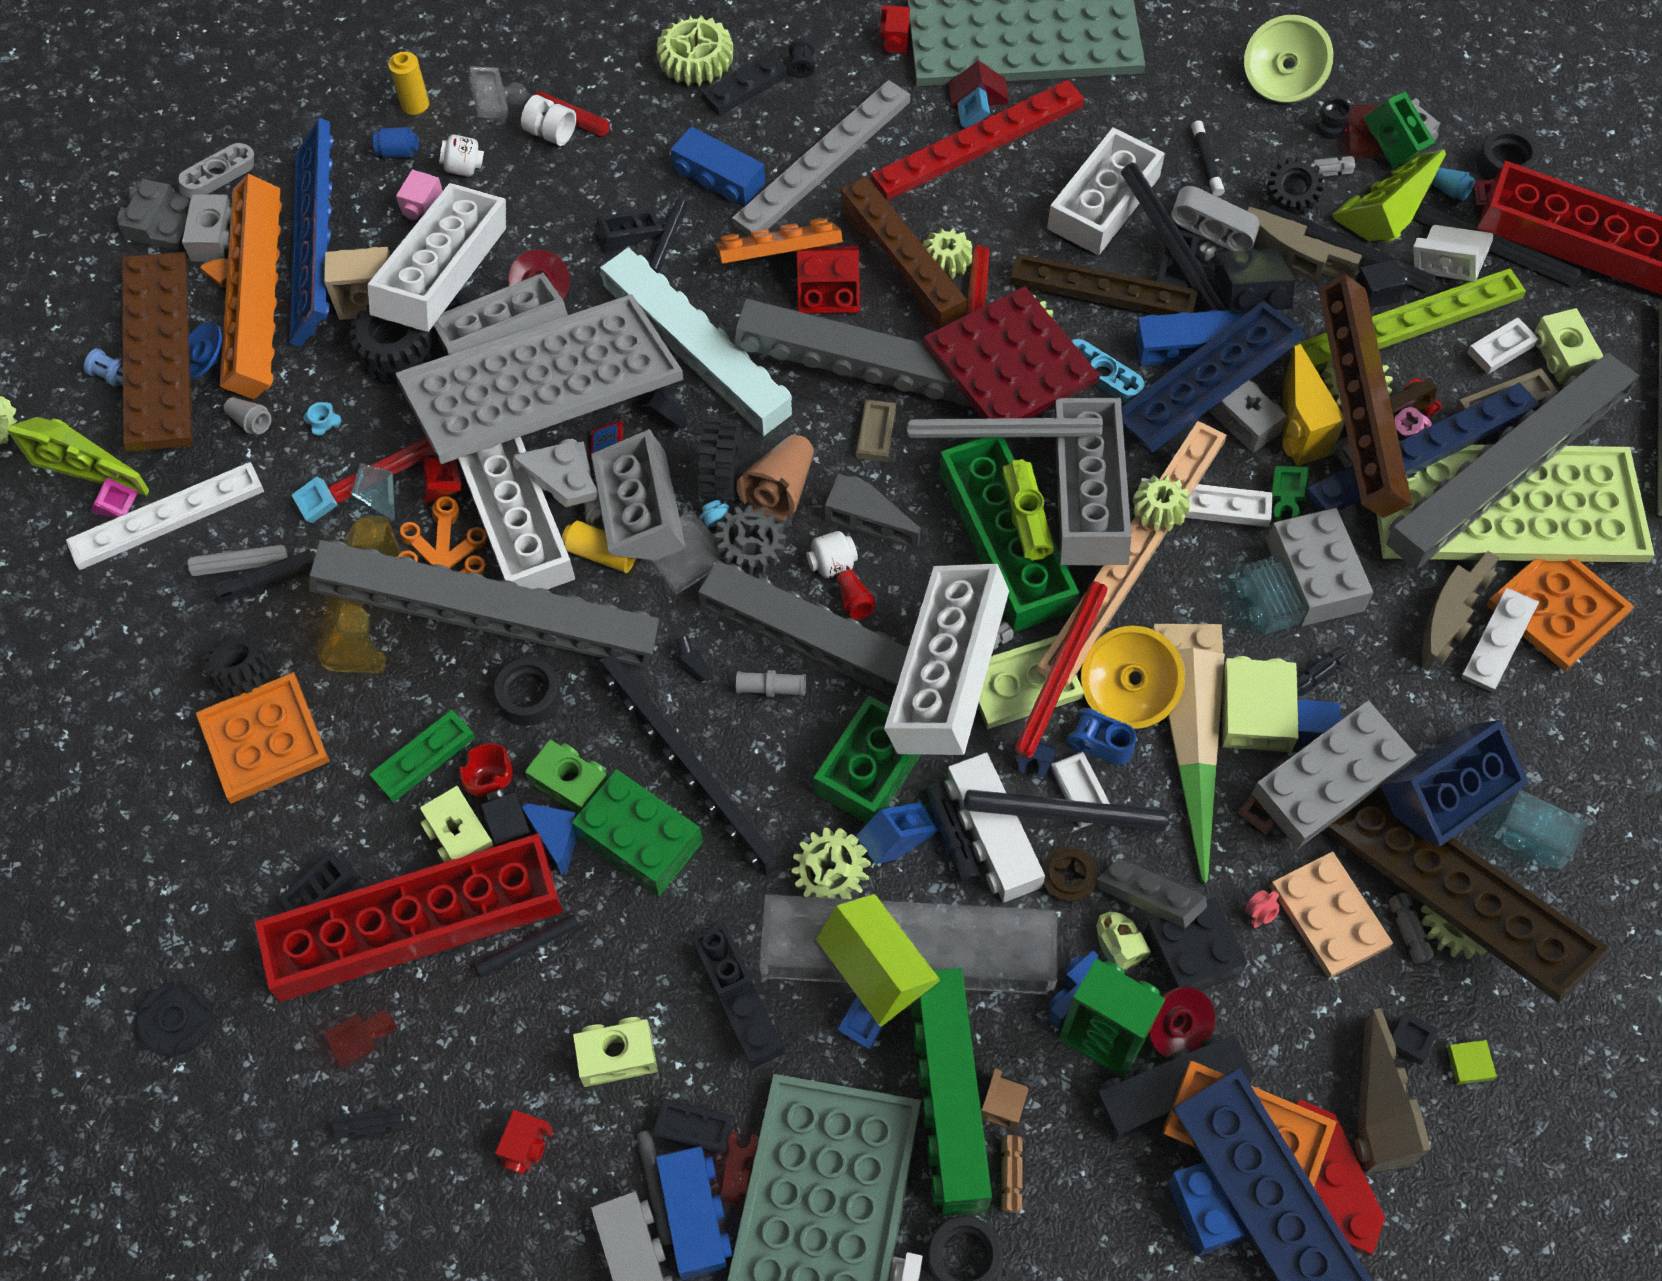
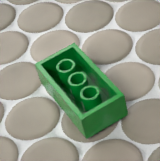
(1111, 1016)

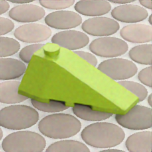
(1392, 201)
(63, 450)

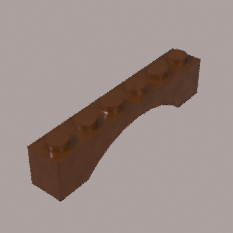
(874, 217)

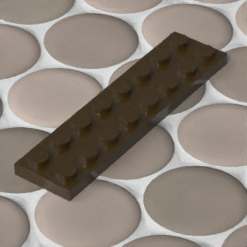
(1473, 898)

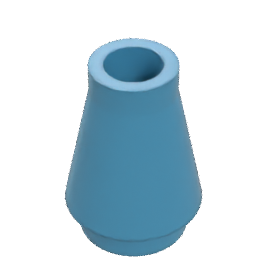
(1453, 183)

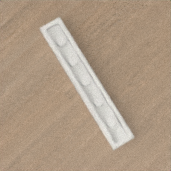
(164, 515)

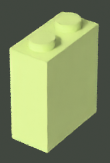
(1259, 704)

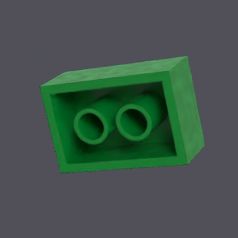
(863, 765)
(637, 832)

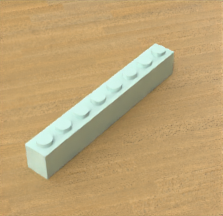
(699, 343)

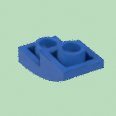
(1061, 1002)

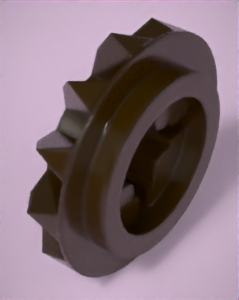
(1083, 867)

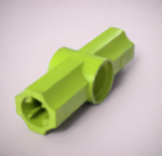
(1030, 524)

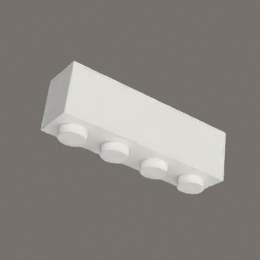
(997, 837)

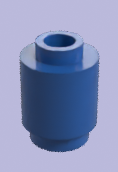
(395, 142)

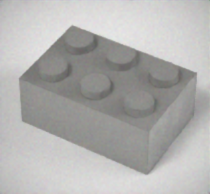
(1321, 565)

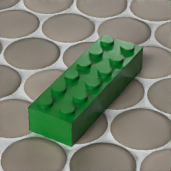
(976, 485)
(952, 1098)

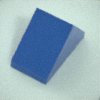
(555, 832)

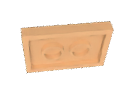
(1331, 915)

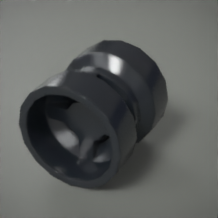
(1333, 117)

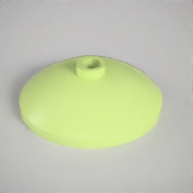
(1283, 40)

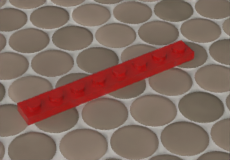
(977, 140)

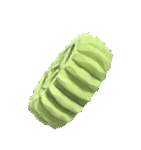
(695, 50)

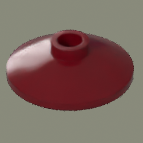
(538, 262)
(1193, 1023)

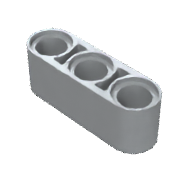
(1215, 219)

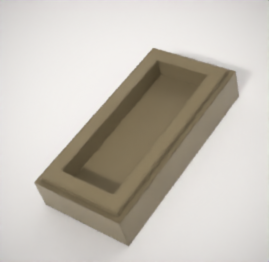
(876, 430)

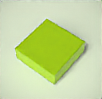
(1471, 1062)

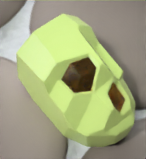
(1121, 940)

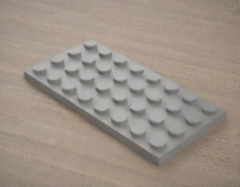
(537, 378)

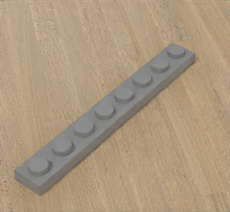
(822, 159)

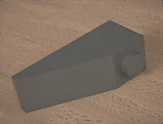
(865, 510)

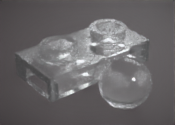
(491, 95)

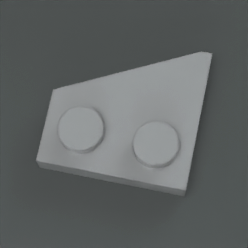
(559, 472)

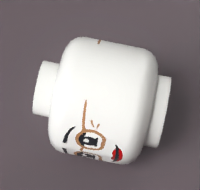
(460, 155)
(832, 554)

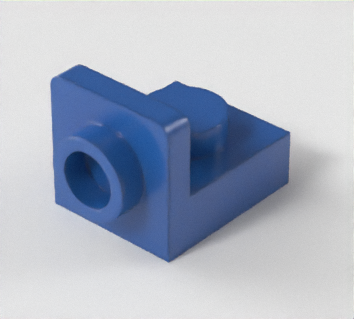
(860, 1024)

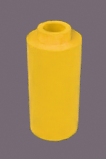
(409, 83)
(592, 544)

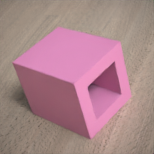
(418, 194)

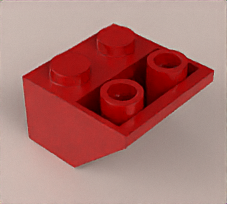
(828, 279)

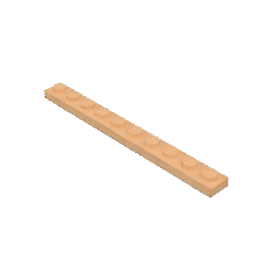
(1188, 467)

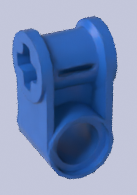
(1100, 735)

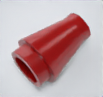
(855, 597)

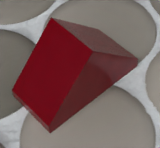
(979, 76)

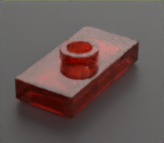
(1359, 138)

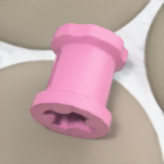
(1407, 418)

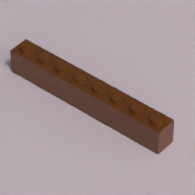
(1364, 397)

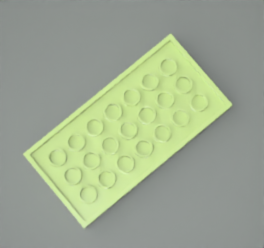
(1572, 507)

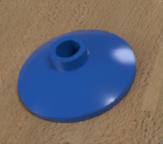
(204, 348)

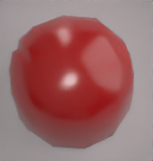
(486, 769)

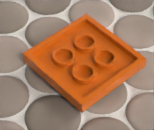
(1571, 611)
(262, 737)

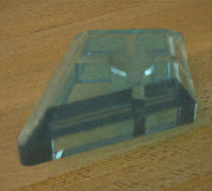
(375, 489)

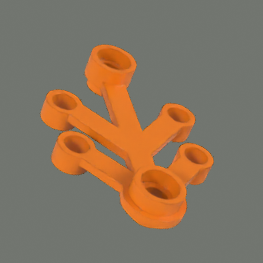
(442, 555)

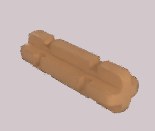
(1011, 1173)

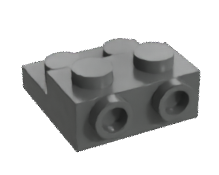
(155, 215)

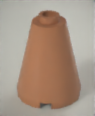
(777, 478)

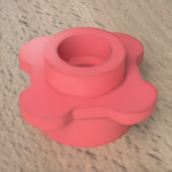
(1262, 907)

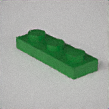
(422, 756)

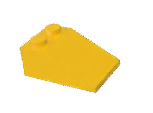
(1311, 411)

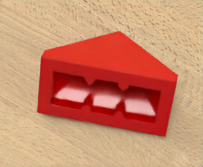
(439, 479)

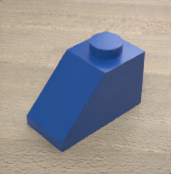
(896, 831)

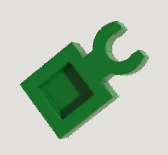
(1289, 487)

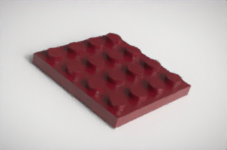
(1010, 358)

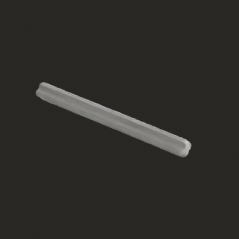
(1005, 427)

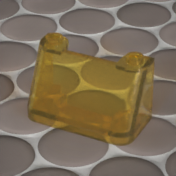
(345, 624)

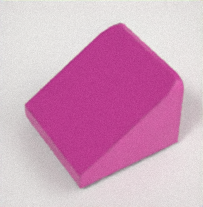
(113, 499)

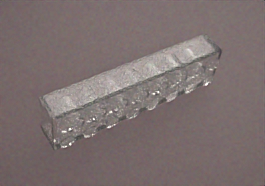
(992, 945)

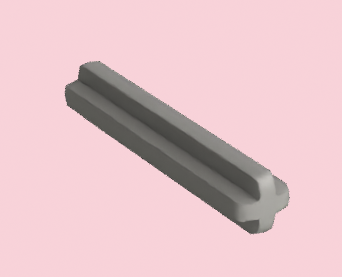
(236, 560)

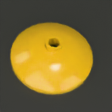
(1108, 673)

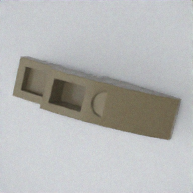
(1302, 253)
(1453, 610)

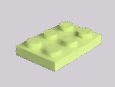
(1014, 684)

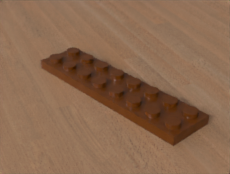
(156, 352)

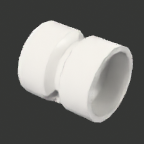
(548, 120)

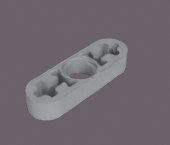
(221, 159)

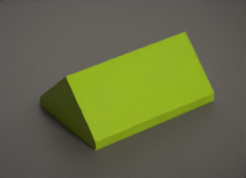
(875, 957)

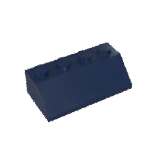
(1456, 782)

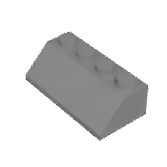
(499, 314)
(638, 499)

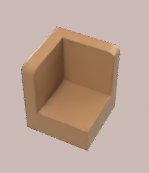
(1004, 1102)

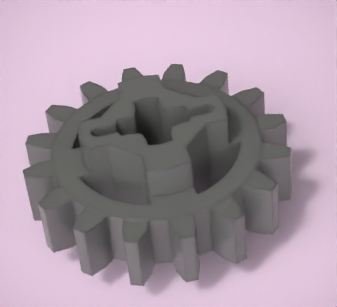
(750, 539)

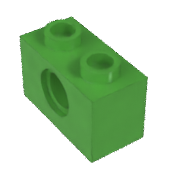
(557, 761)

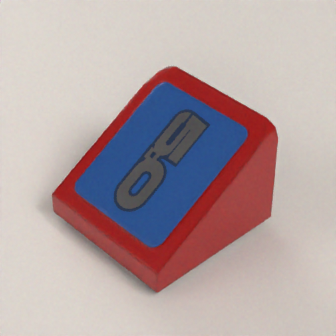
(606, 436)

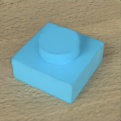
(314, 499)

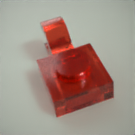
(355, 1037)
(735, 1177)

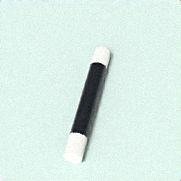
(1207, 158)

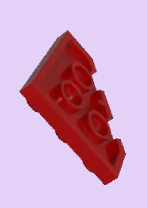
(1347, 1191)

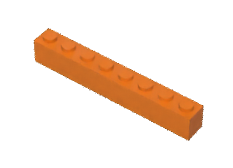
(251, 288)

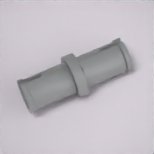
(771, 683)

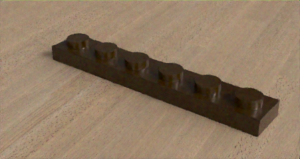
(1101, 286)

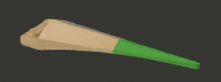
(1196, 725)

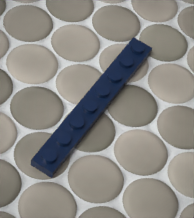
(1434, 443)

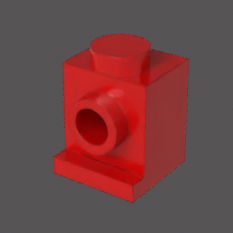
(895, 28)
(523, 1142)

